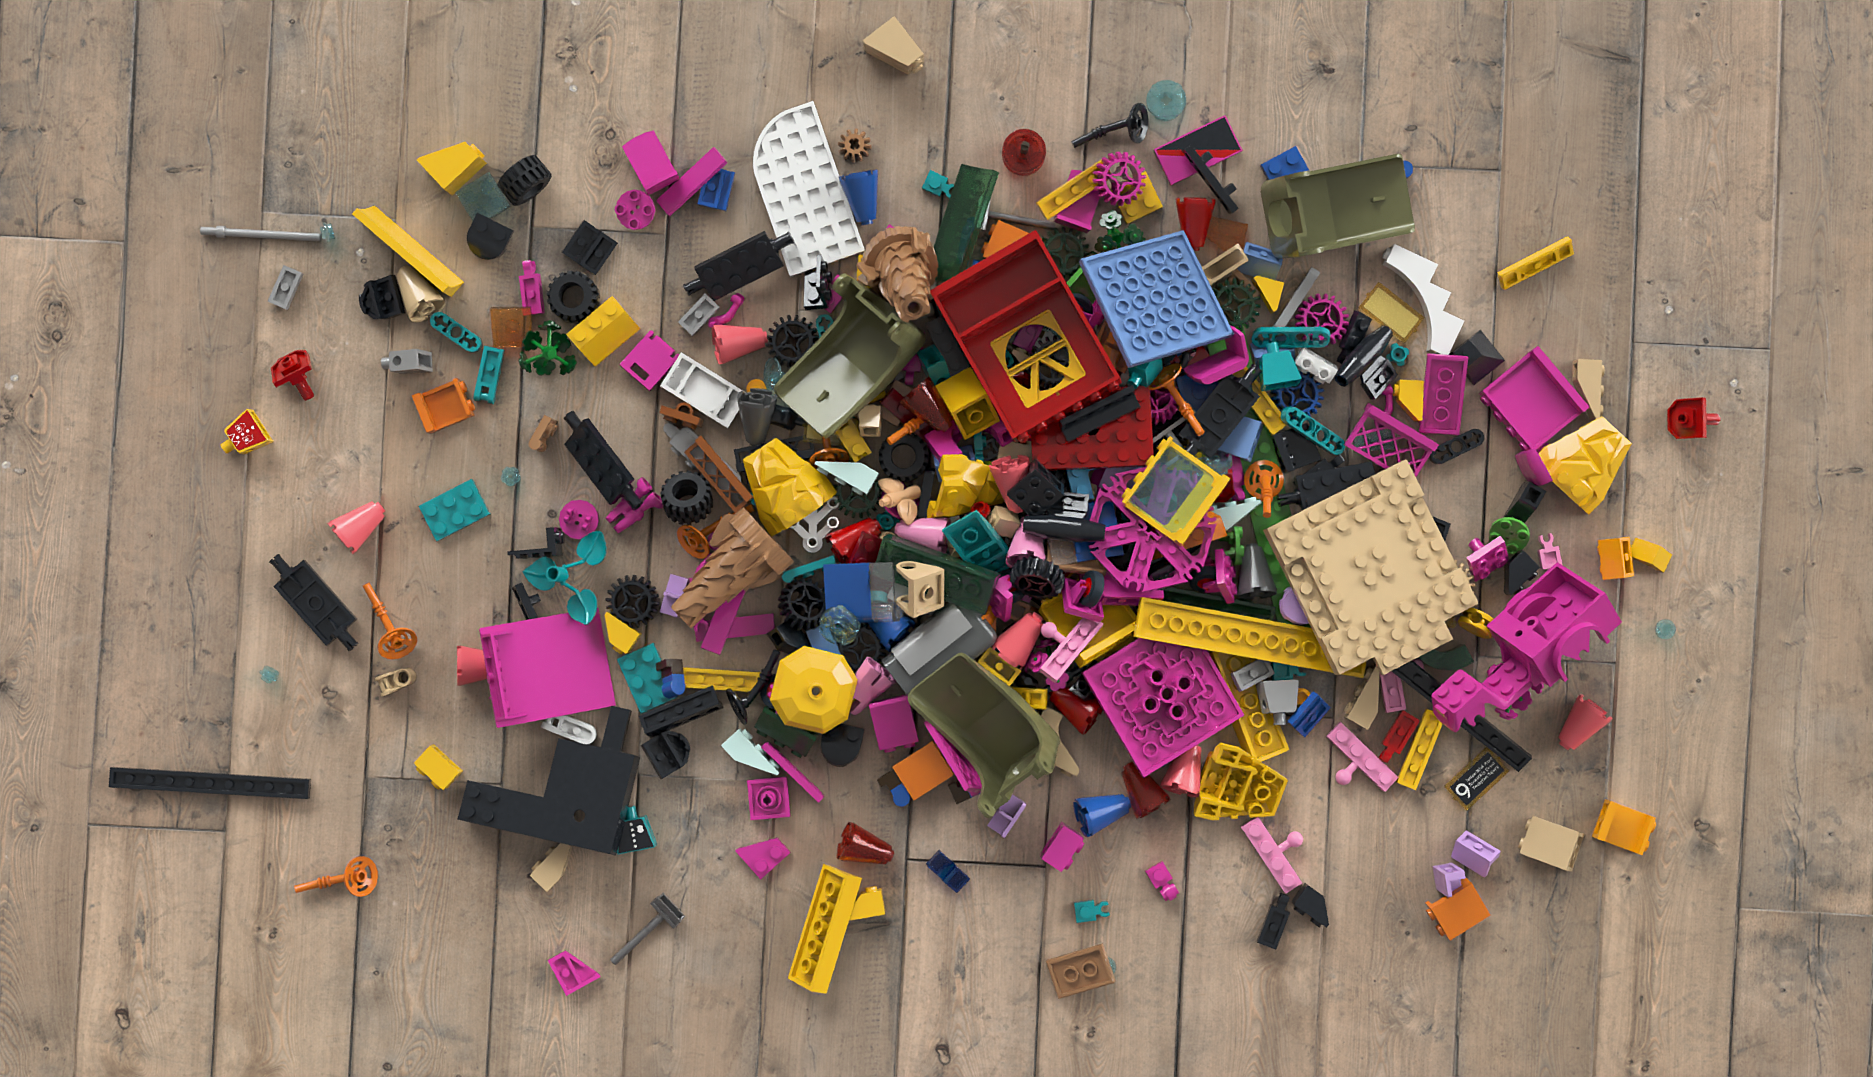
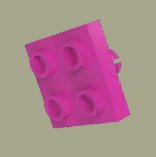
(1487, 557)
(768, 798)

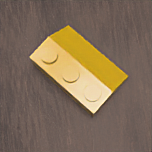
(603, 331)

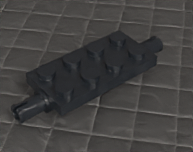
(739, 265)
(947, 343)
(1221, 413)
(600, 462)
(1320, 485)
(315, 602)

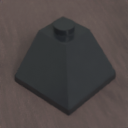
(1481, 356)

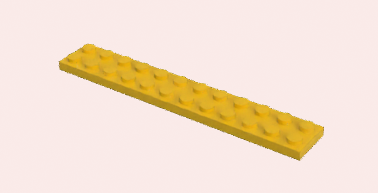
(1233, 635)

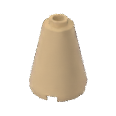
(418, 295)

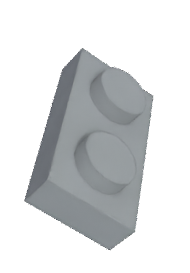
(285, 287)
(699, 314)
(1251, 674)

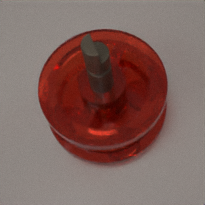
(1023, 152)

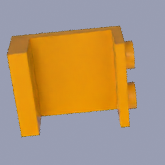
(1624, 827)

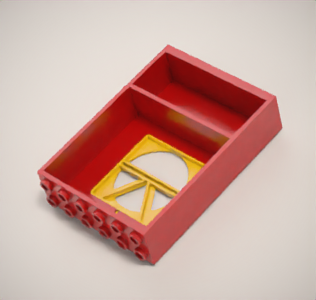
(1014, 291)

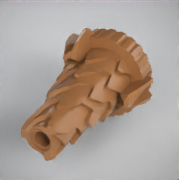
(901, 269)
(743, 560)

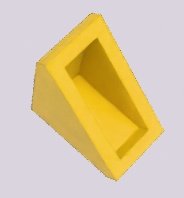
(1270, 291)
(1650, 554)

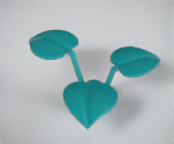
(545, 573)

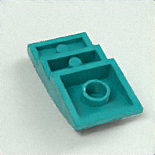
(978, 542)

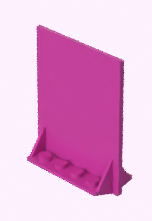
(546, 668)

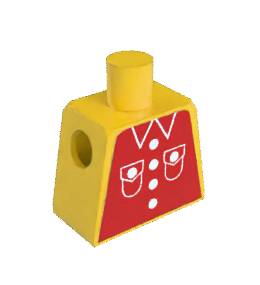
(246, 434)

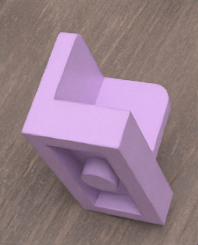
(672, 593)
(1007, 815)
(1474, 853)
(1447, 878)

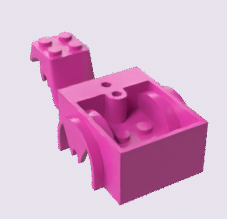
(1533, 635)

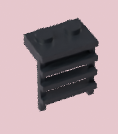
(555, 539)

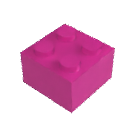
(1062, 846)

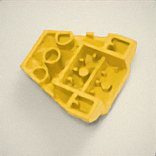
(1586, 462)
(784, 486)
(962, 486)
(1237, 786)

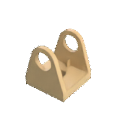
(919, 580)

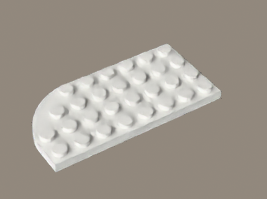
(804, 190)

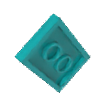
(454, 510)
(643, 678)

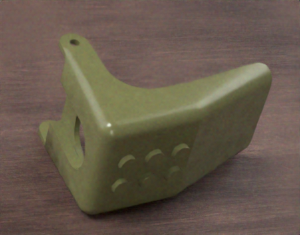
(1337, 206)
(850, 360)
(988, 726)

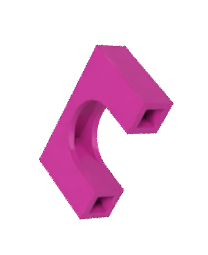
(946, 442)

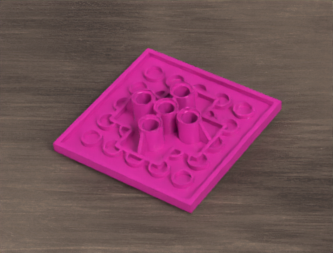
(1155, 735)

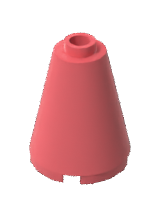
(736, 341)
(1008, 473)
(357, 525)
(1019, 639)
(470, 665)
(1582, 723)
(1184, 773)

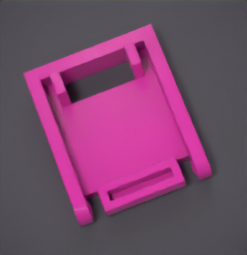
(652, 357)

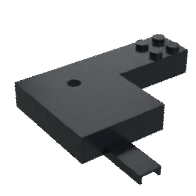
(579, 779)

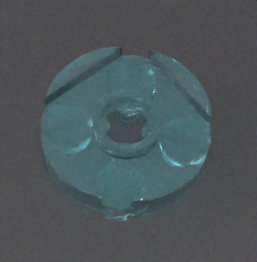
(1158, 108)
(1218, 462)
(842, 616)

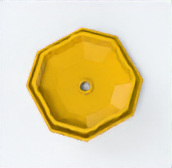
(794, 684)

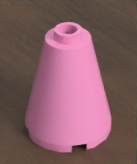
(925, 532)
(1024, 546)

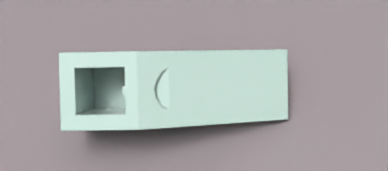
(855, 474)
(1233, 513)
(744, 750)

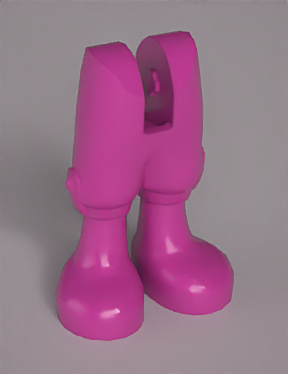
(631, 516)

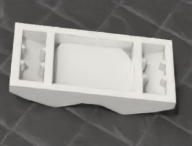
(703, 389)

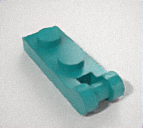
(489, 374)
(808, 569)

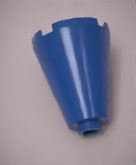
(861, 194)
(892, 632)
(1100, 811)

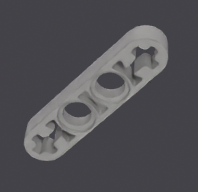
(1296, 298)

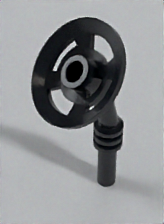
(1132, 122)
(740, 704)

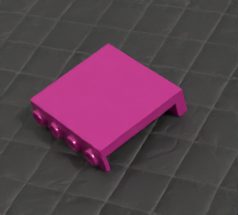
(1533, 400)

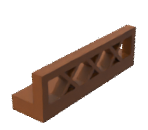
(724, 469)

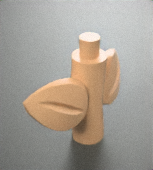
(900, 497)

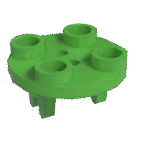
(1504, 527)
(1236, 551)

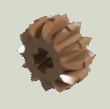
(862, 144)

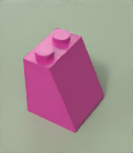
(893, 723)

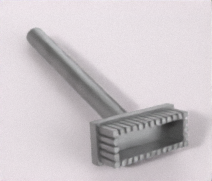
(1016, 219)
(666, 911)

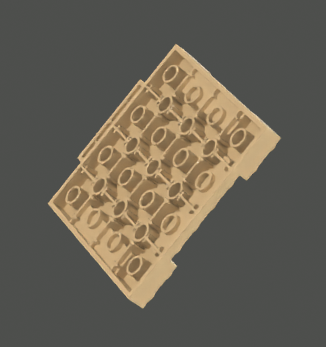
(1372, 572)

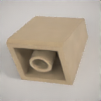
(895, 47)
(1551, 843)

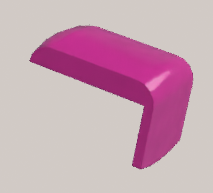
(650, 162)
(1080, 213)
(1222, 363)
(1533, 466)

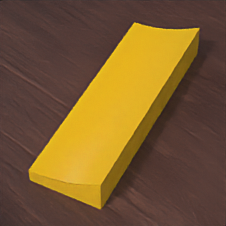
(409, 249)
(1254, 730)
(824, 929)

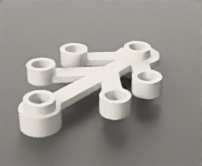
(813, 519)

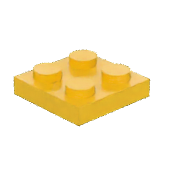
(1145, 204)

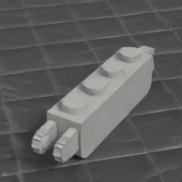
(682, 440)

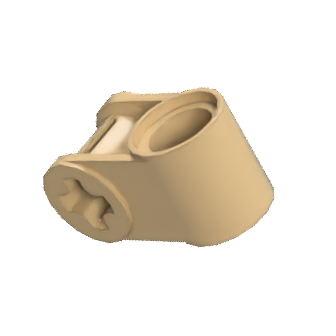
(392, 681)

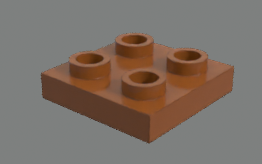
(675, 415)

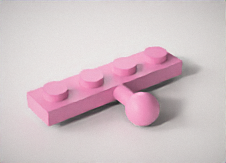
(1069, 647)
(1393, 691)
(1361, 758)
(1272, 853)

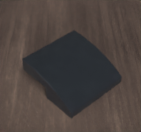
(589, 247)

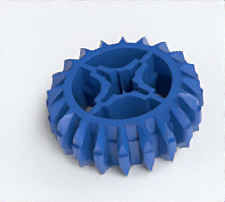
(1305, 398)

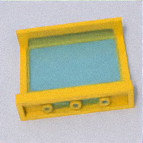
(1174, 491)

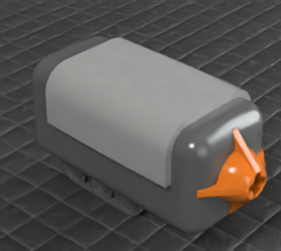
(937, 641)

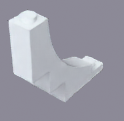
(1417, 272)

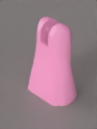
(871, 683)

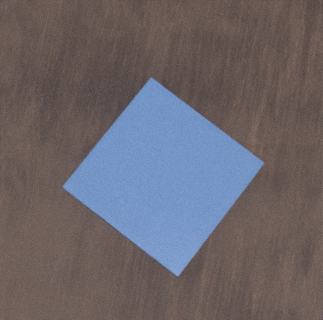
(1155, 298)

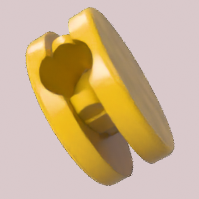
(1476, 622)

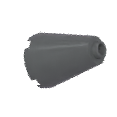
(756, 413)
(1255, 575)

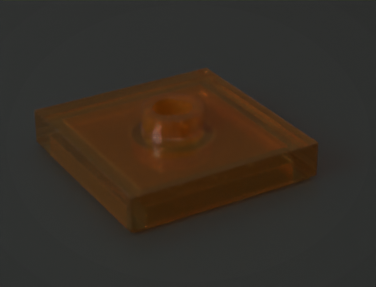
(510, 325)

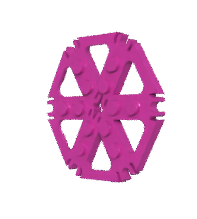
(1145, 546)

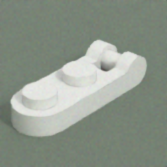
(571, 728)

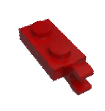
(1398, 735)

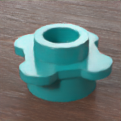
(1403, 352)
(887, 525)

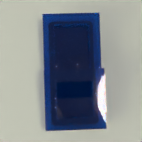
(947, 871)

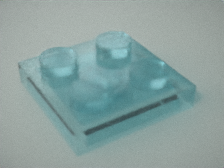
(483, 197)

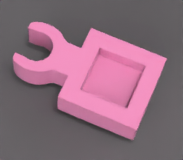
(1548, 555)

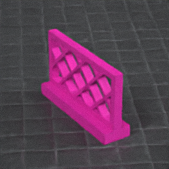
(1395, 426)
(957, 761)

